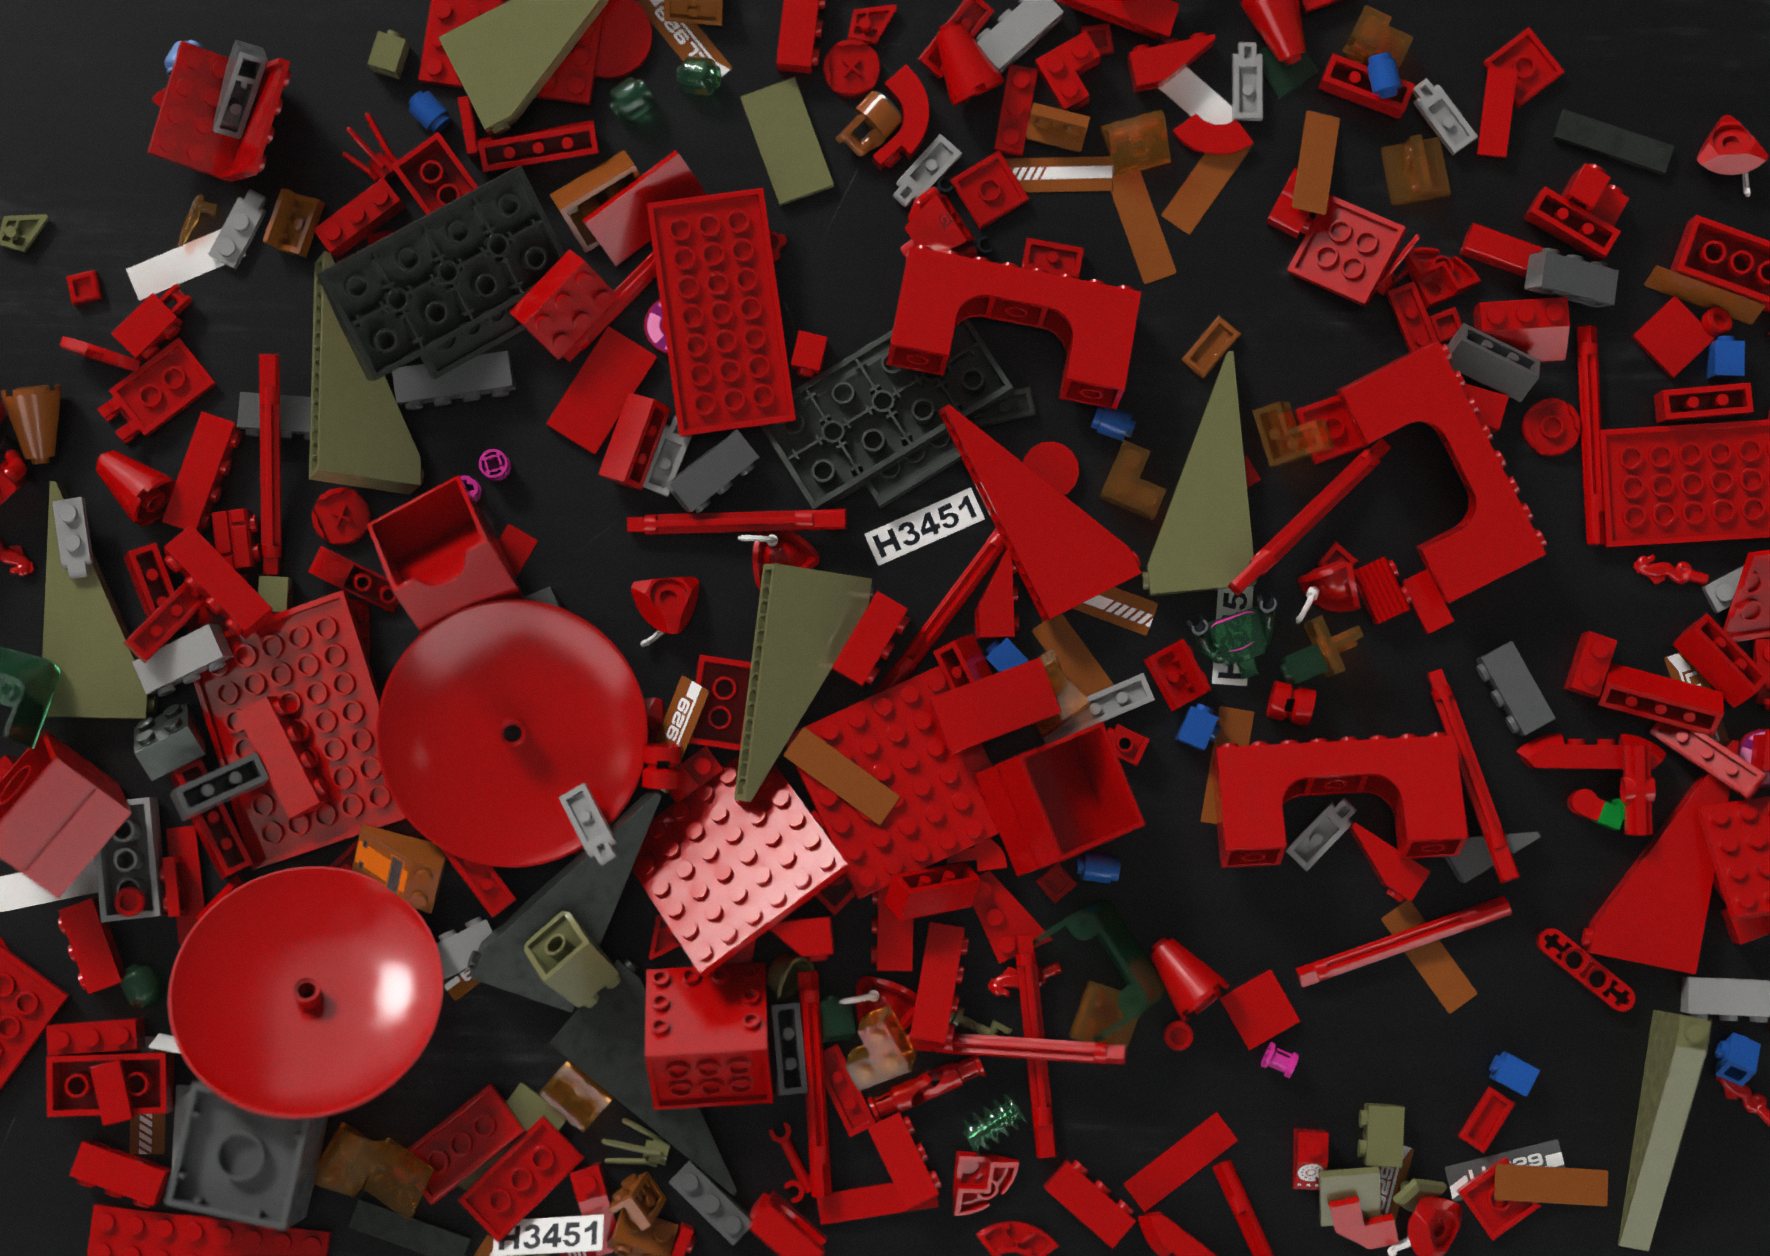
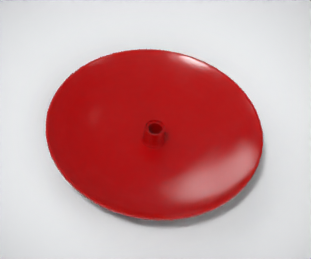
(448, 718)
(295, 933)

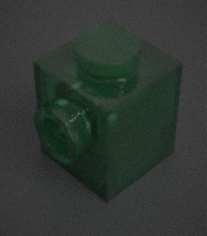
(1303, 664)
(836, 1019)

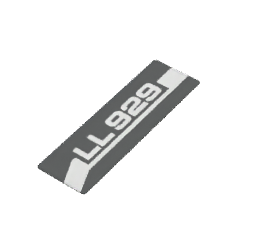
(1542, 1154)

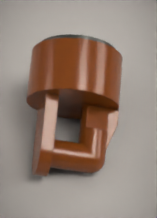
(878, 115)

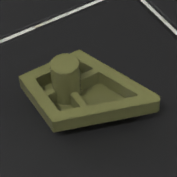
(21, 230)
(1413, 1191)

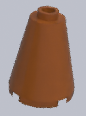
(35, 419)

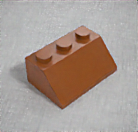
(590, 192)

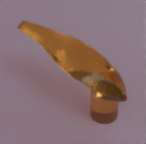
(197, 207)

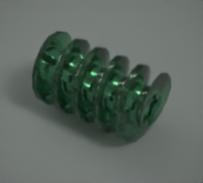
(993, 1124)

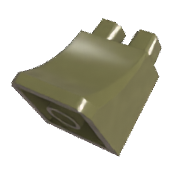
(571, 961)

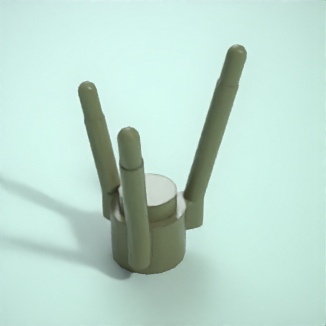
(654, 1152)

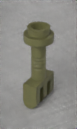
(973, 1026)

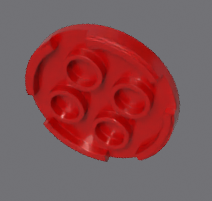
(623, 40)

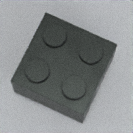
(169, 740)

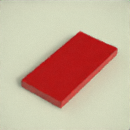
(623, 220)
(600, 390)
(995, 705)
(466, 1141)
(521, 1178)

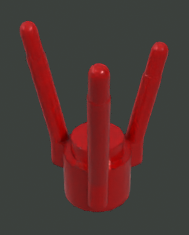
(379, 163)
(1388, 280)

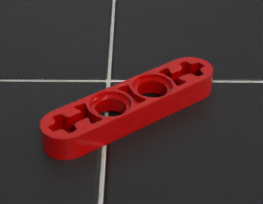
(1585, 969)

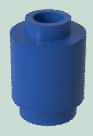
(1383, 75)
(429, 112)
(1113, 423)
(1098, 867)

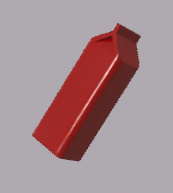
(1498, 249)

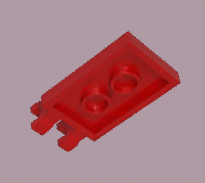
(157, 391)

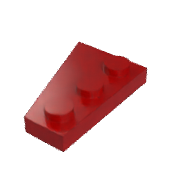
(1751, 602)
(1003, 917)

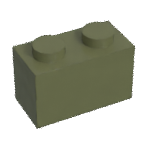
(1381, 1135)

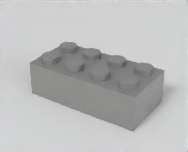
(133, 860)

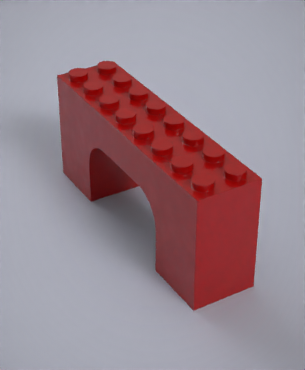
(1087, 316)
(1497, 526)
(1408, 772)

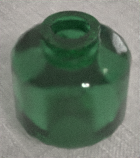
(698, 75)
(631, 98)
(142, 985)

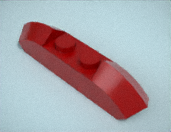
(1552, 753)
(1168, 1237)

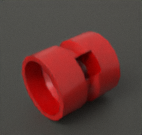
(1301, 706)
(660, 776)

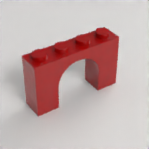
(785, 1227)

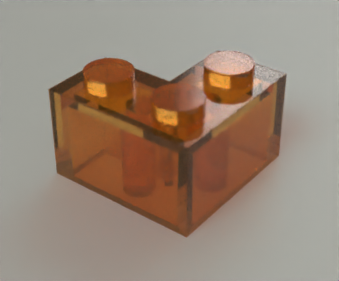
(1374, 36)
(1286, 441)
(1126, 487)
(884, 1053)

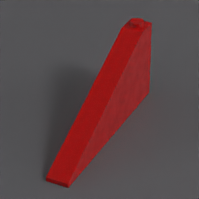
(1051, 540)
(1664, 897)

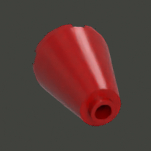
(1279, 26)
(965, 64)
(135, 486)
(1186, 978)

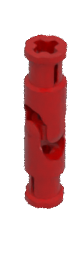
(921, 1088)

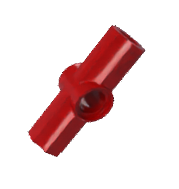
(1637, 789)

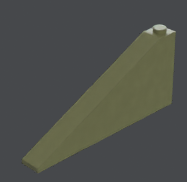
(514, 52)
(354, 422)
(1208, 520)
(797, 638)
(86, 641)
(1668, 1086)

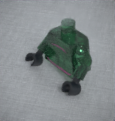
(1238, 636)

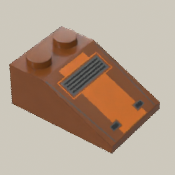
(402, 864)

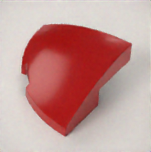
(1439, 276)
(980, 1179)

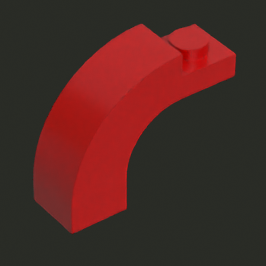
(912, 99)

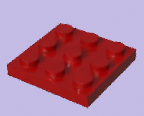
(1347, 251)

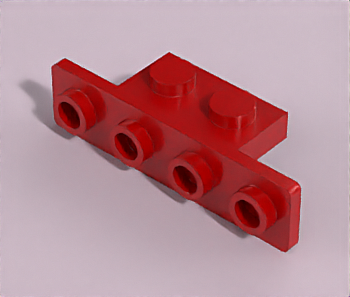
(182, 879)

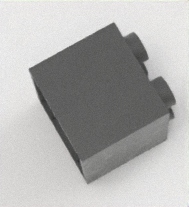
(244, 1162)

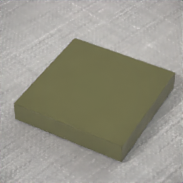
(1350, 1183)

